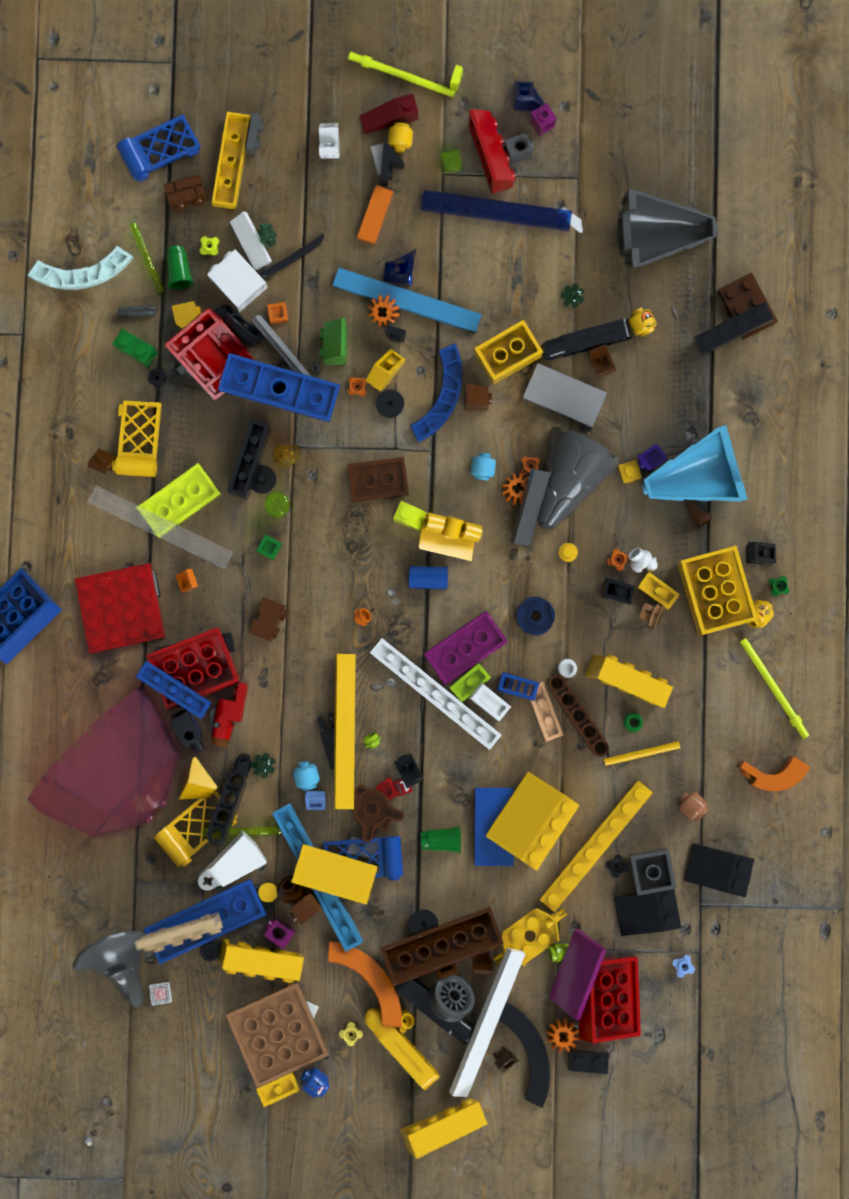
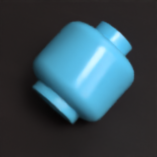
(483, 466)
(306, 775)

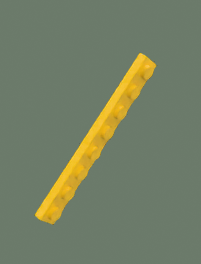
(595, 846)

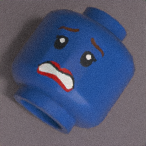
(314, 1082)

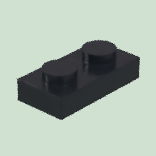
(588, 1061)

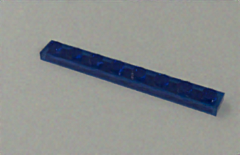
(496, 210)

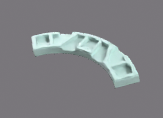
(83, 277)

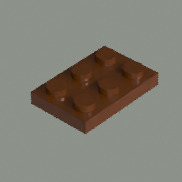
(742, 296)
(378, 479)

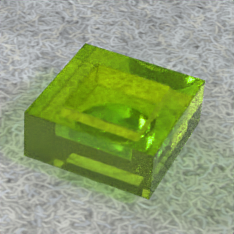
(451, 161)

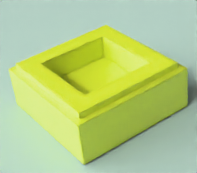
(456, 77)

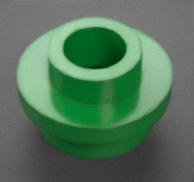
(639, 722)

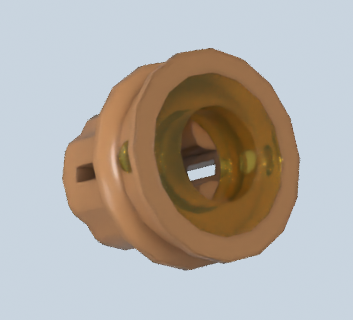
(652, 614)

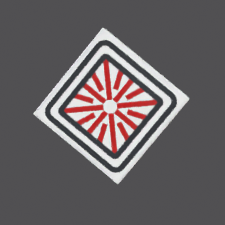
(160, 993)

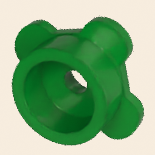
(782, 581)

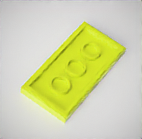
(183, 496)

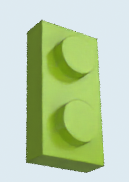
(469, 682)

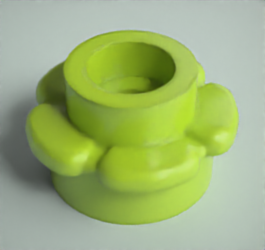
(371, 740)

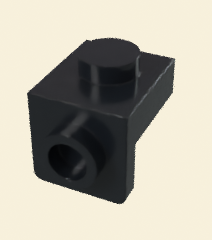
(408, 770)

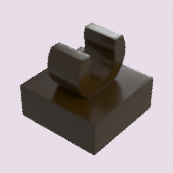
(506, 1061)

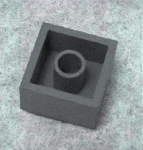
(651, 871)

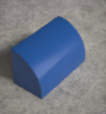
(428, 577)

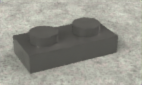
(253, 140)

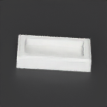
(490, 701)

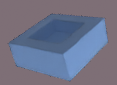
(315, 800)

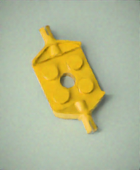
(545, 934)

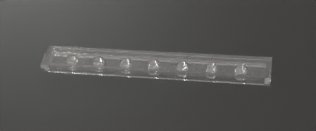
(160, 527)

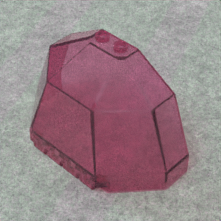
(116, 773)

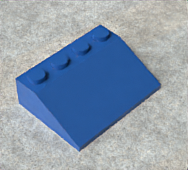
(23, 613)

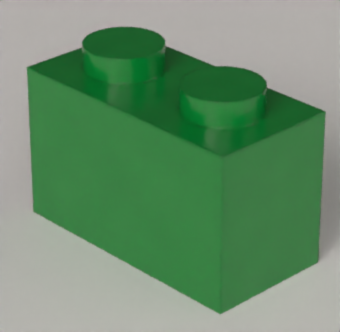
(135, 348)

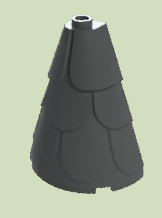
(659, 228)
(575, 471)

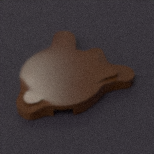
(373, 811)

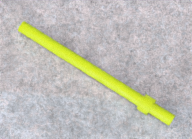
(367, 62)
(794, 719)

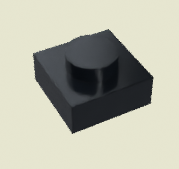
(395, 334)

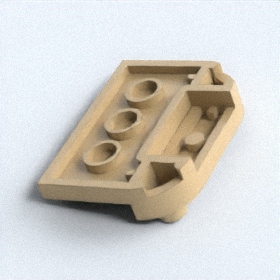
(176, 934)

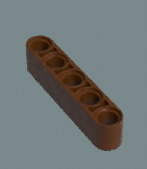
(586, 719)

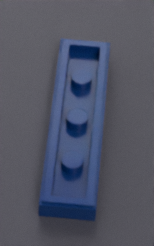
(173, 689)

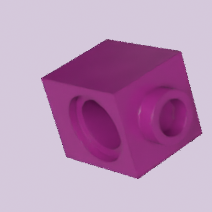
(543, 119)
(283, 940)

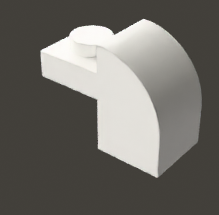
(329, 140)

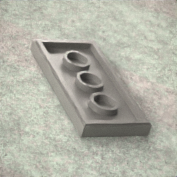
(564, 395)

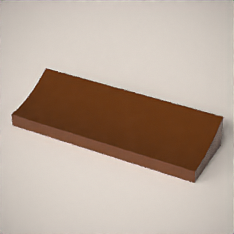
(447, 946)

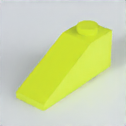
(409, 516)

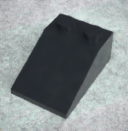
(719, 870)
(647, 913)

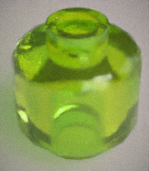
(283, 508)

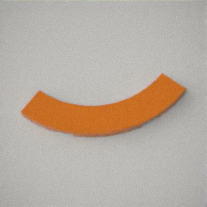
(374, 976)

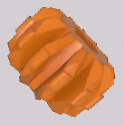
(377, 308)
(512, 484)
(562, 1027)

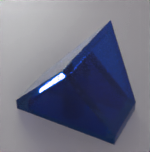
(526, 97)
(401, 269)

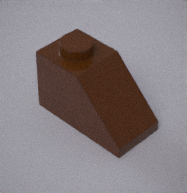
(477, 398)

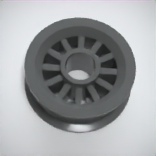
(461, 1002)

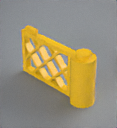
(131, 462)
(175, 844)

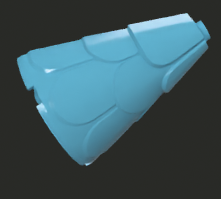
(700, 473)

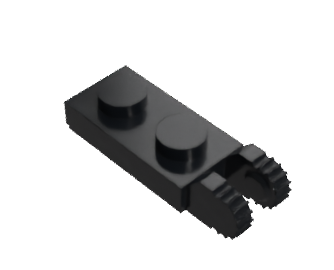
(239, 324)
(328, 738)

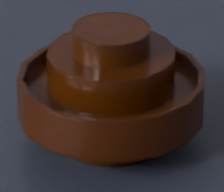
(288, 891)

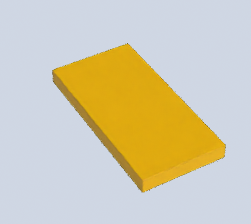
(334, 874)

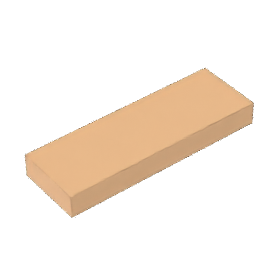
(545, 713)

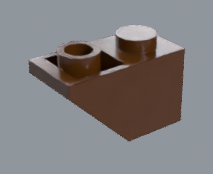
(305, 908)

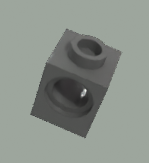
(514, 154)

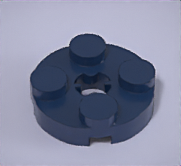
(544, 622)

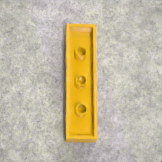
(231, 160)

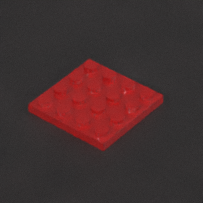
(119, 608)

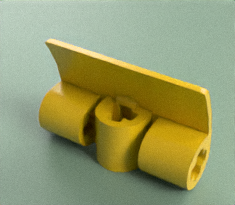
(449, 536)

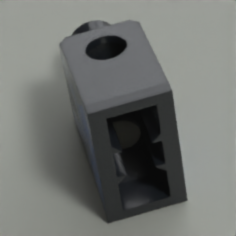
(186, 721)

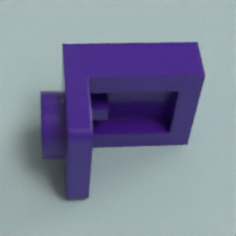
(652, 458)

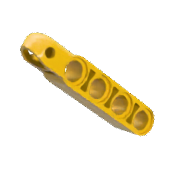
(402, 1050)

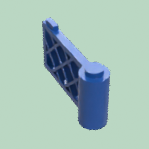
(136, 159)
(388, 851)

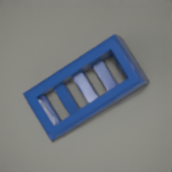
(504, 676)

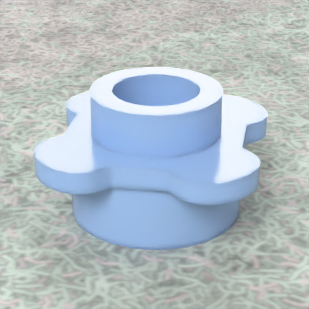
(688, 966)

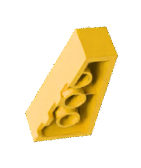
(260, 961)

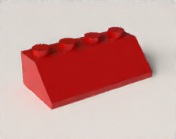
(490, 150)

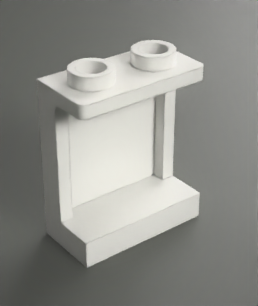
(237, 280)

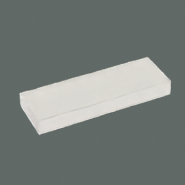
(250, 241)

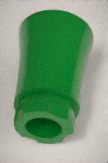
(178, 268)
(442, 839)

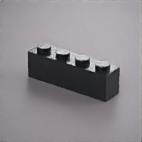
(734, 328)
(249, 459)

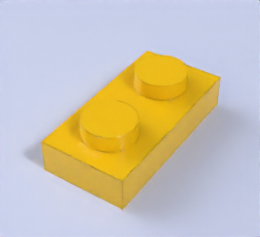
(658, 590)
(278, 1089)

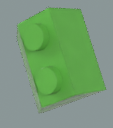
(334, 342)

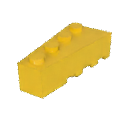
(629, 680)
(443, 1127)

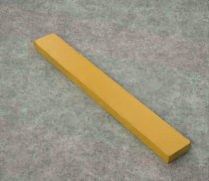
(344, 731)

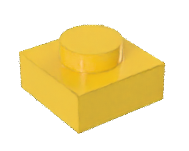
(629, 472)

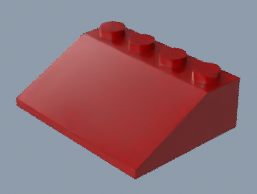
(198, 663)
(613, 1002)

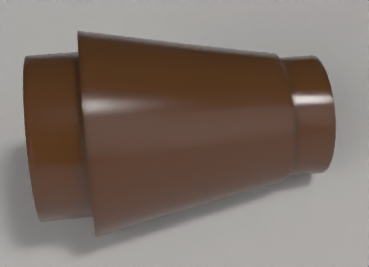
(698, 513)

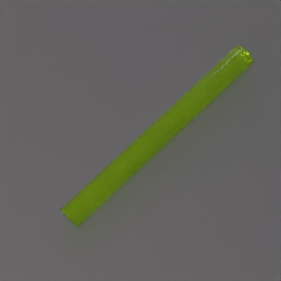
(147, 259)
(249, 831)

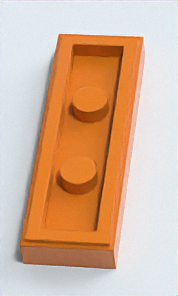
(375, 215)

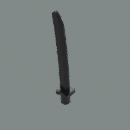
(266, 273)

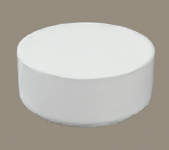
(567, 668)

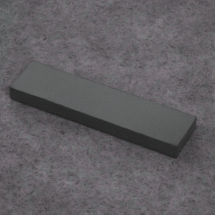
(530, 507)

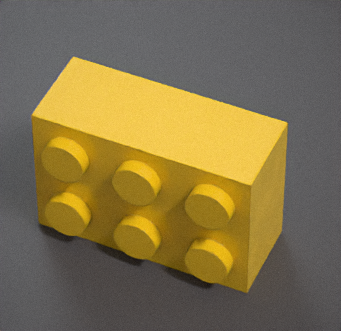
(508, 352)

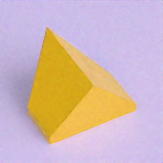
(197, 782)

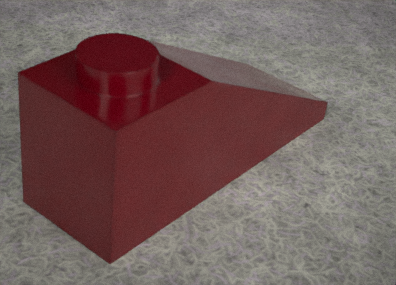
(386, 115)

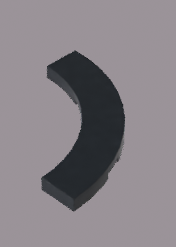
(535, 1050)

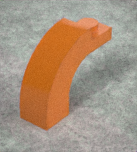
(788, 776)

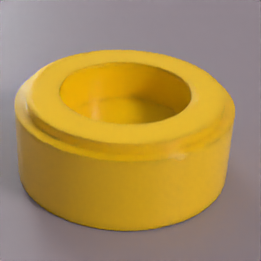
(268, 892)

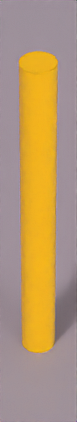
(641, 753)

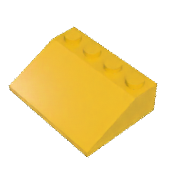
(717, 590)
(532, 820)

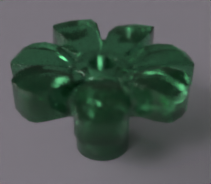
(267, 235)
(572, 295)
(267, 765)

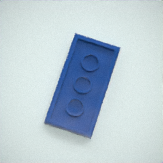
(488, 806)

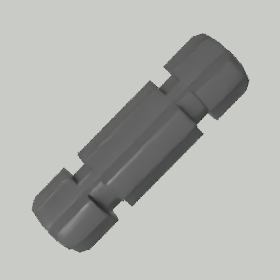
(136, 311)

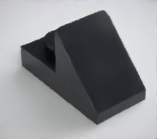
(389, 161)
(760, 553)
(617, 591)

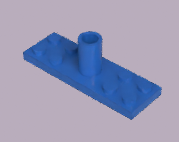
(262, 381)

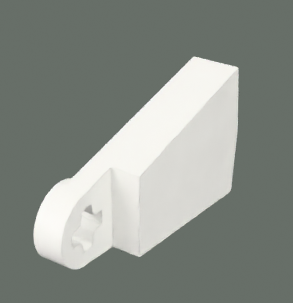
(233, 862)

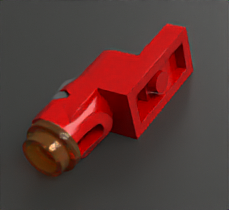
(225, 713)

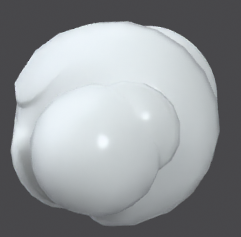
(641, 560)

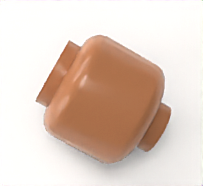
(693, 806)

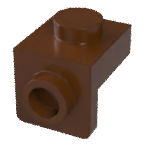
(601, 361)
(101, 461)
(483, 963)

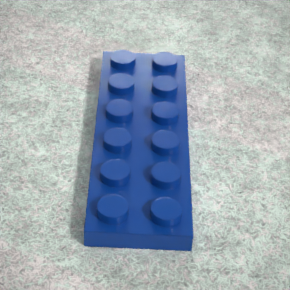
(235, 907)

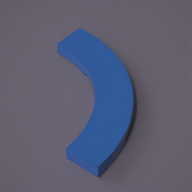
(448, 396)

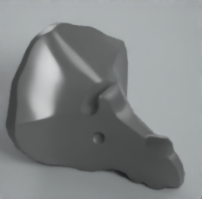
(118, 961)

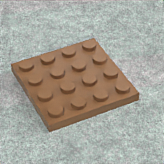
(277, 1034)

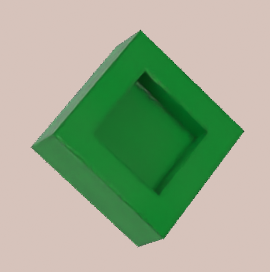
(269, 547)

